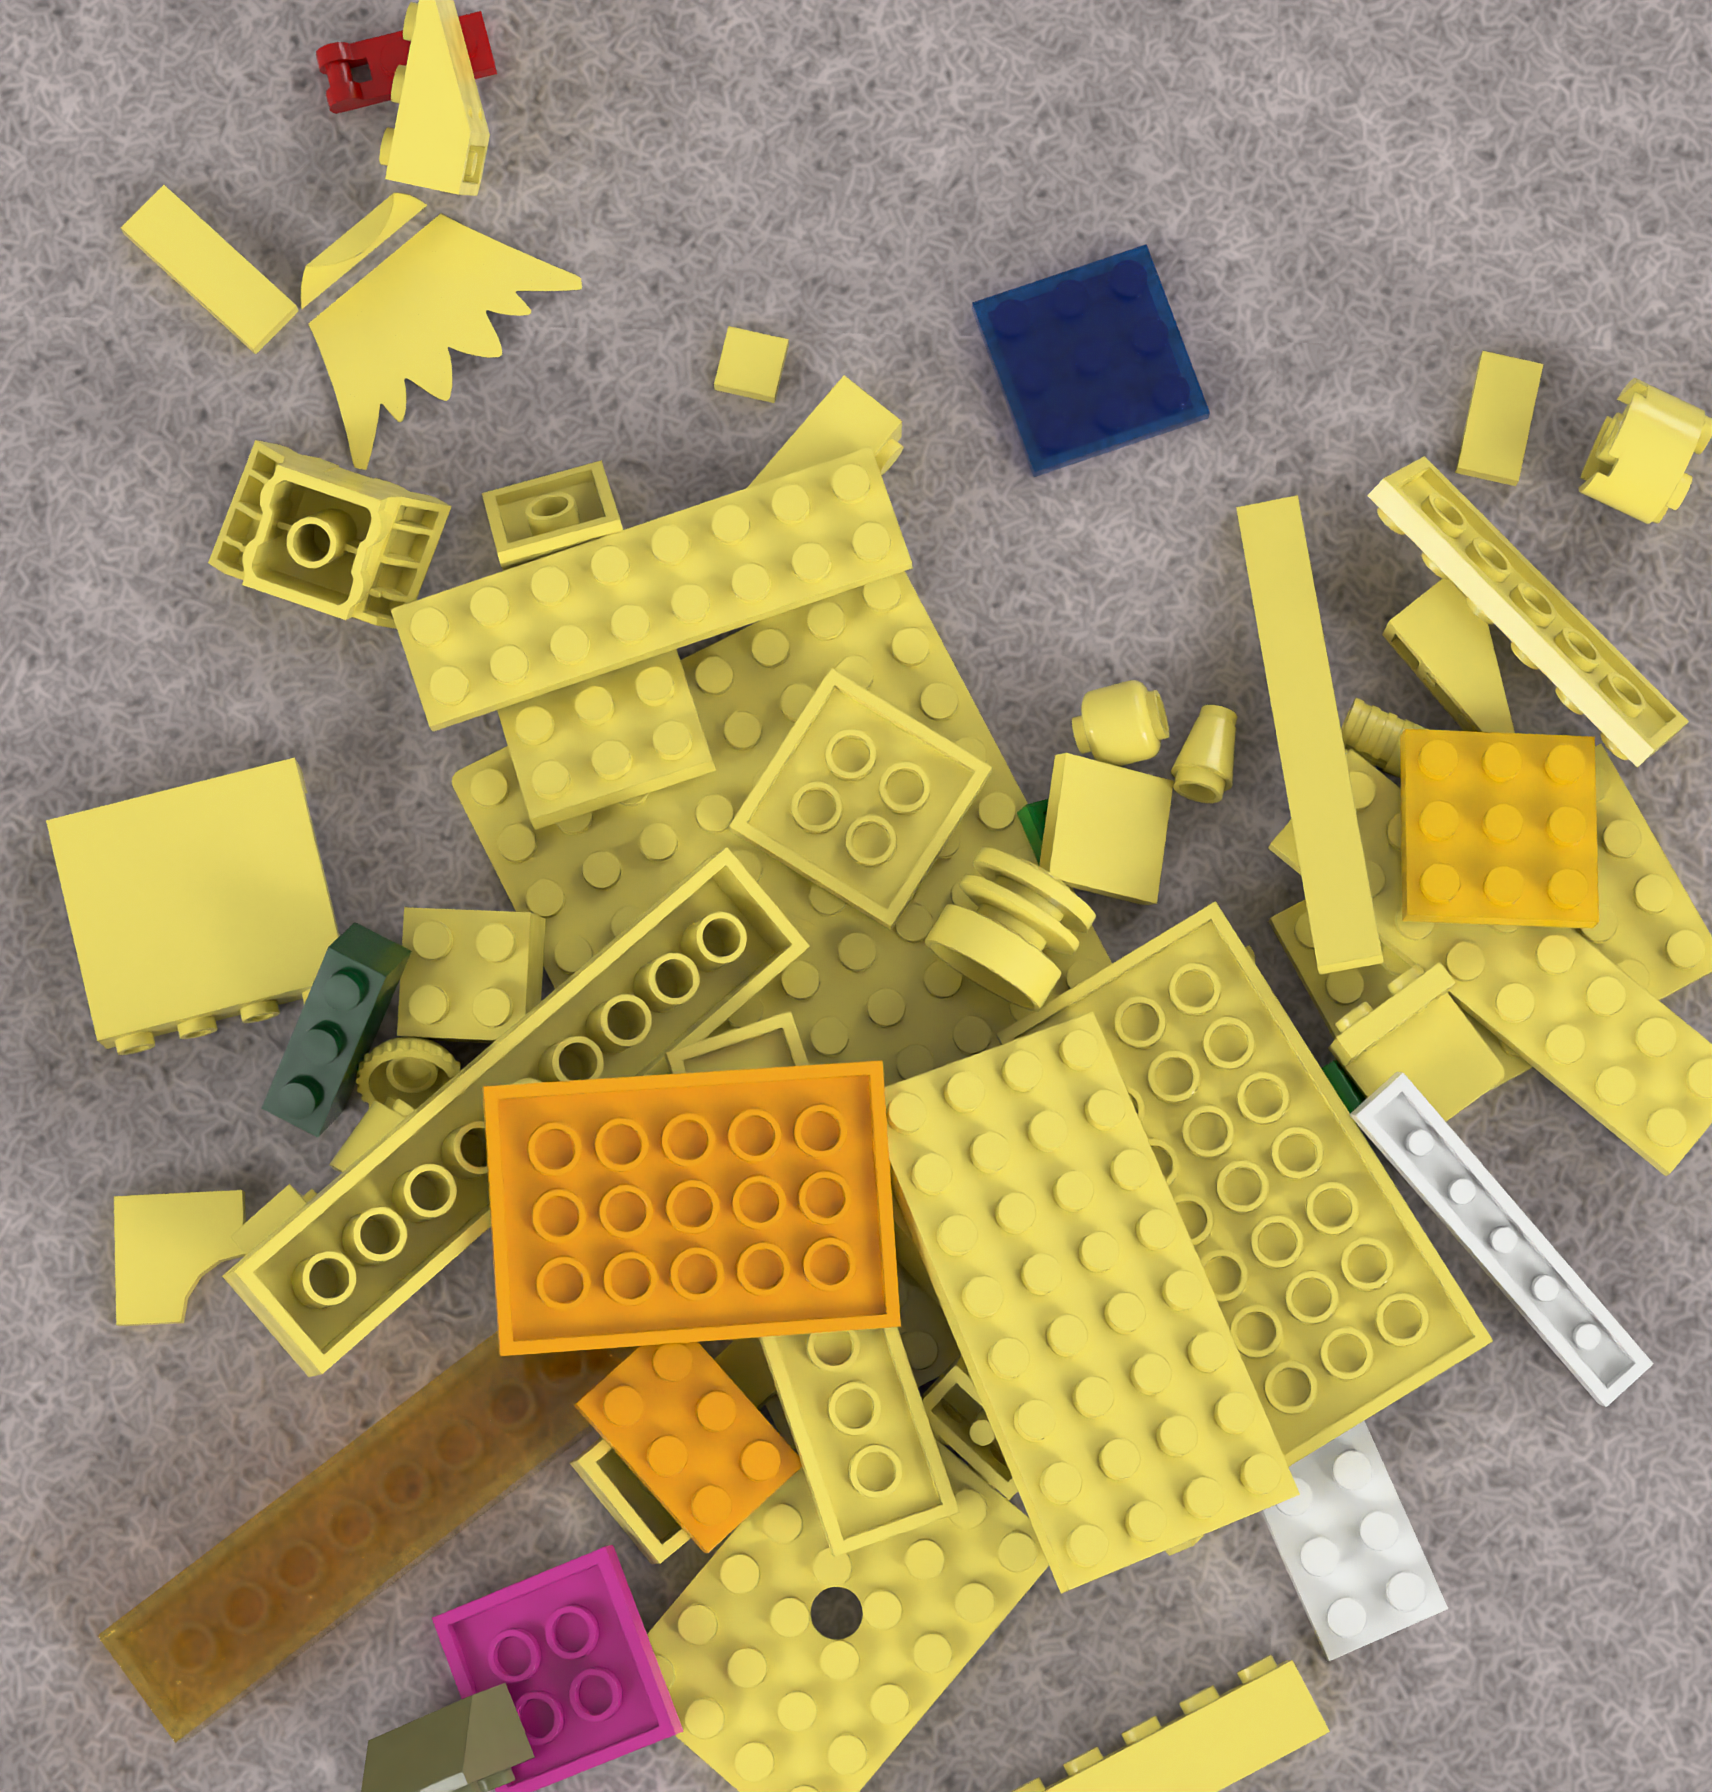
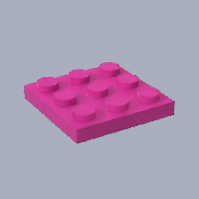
(571, 1663)

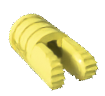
(1375, 735)

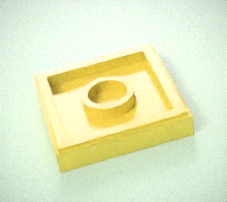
(1106, 828)

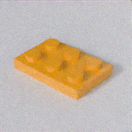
(690, 1437)

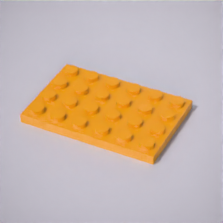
(690, 1207)

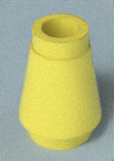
(1207, 756)

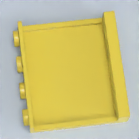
(195, 904)

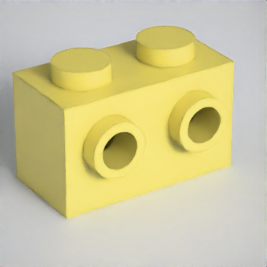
(962, 1423)

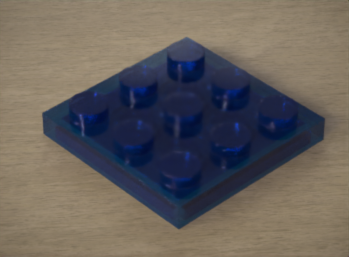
(1090, 360)

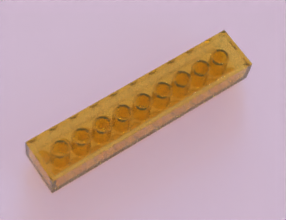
(351, 1529)

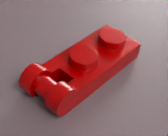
(383, 57)

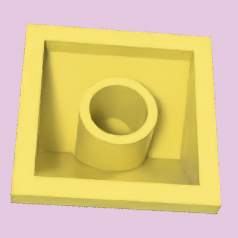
(551, 514)

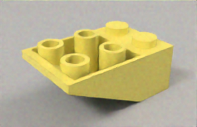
(440, 117)

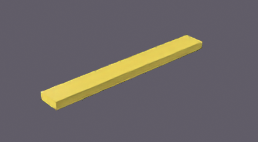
(1309, 736)

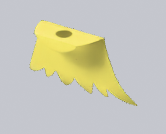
(413, 309)

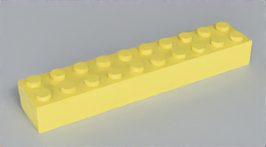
(425, 1184)

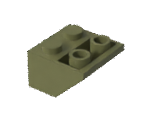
(451, 1749)

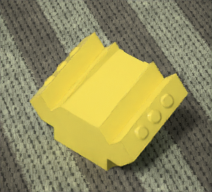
(327, 536)

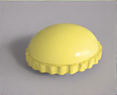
(405, 1071)

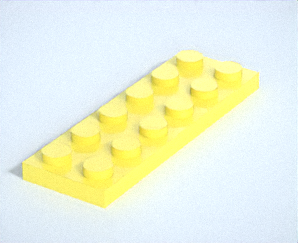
(1528, 609)

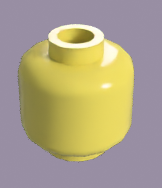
(1121, 723)

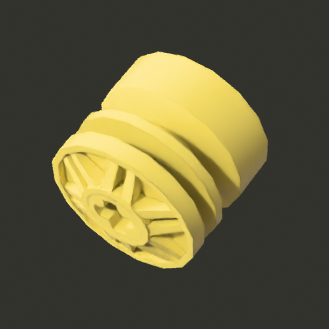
(1016, 918)

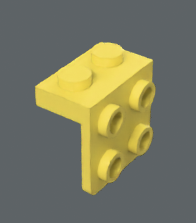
(1421, 1036)

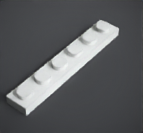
(1501, 1239)

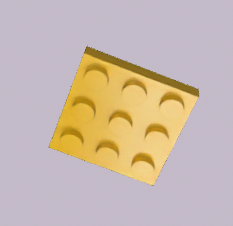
(1499, 828)

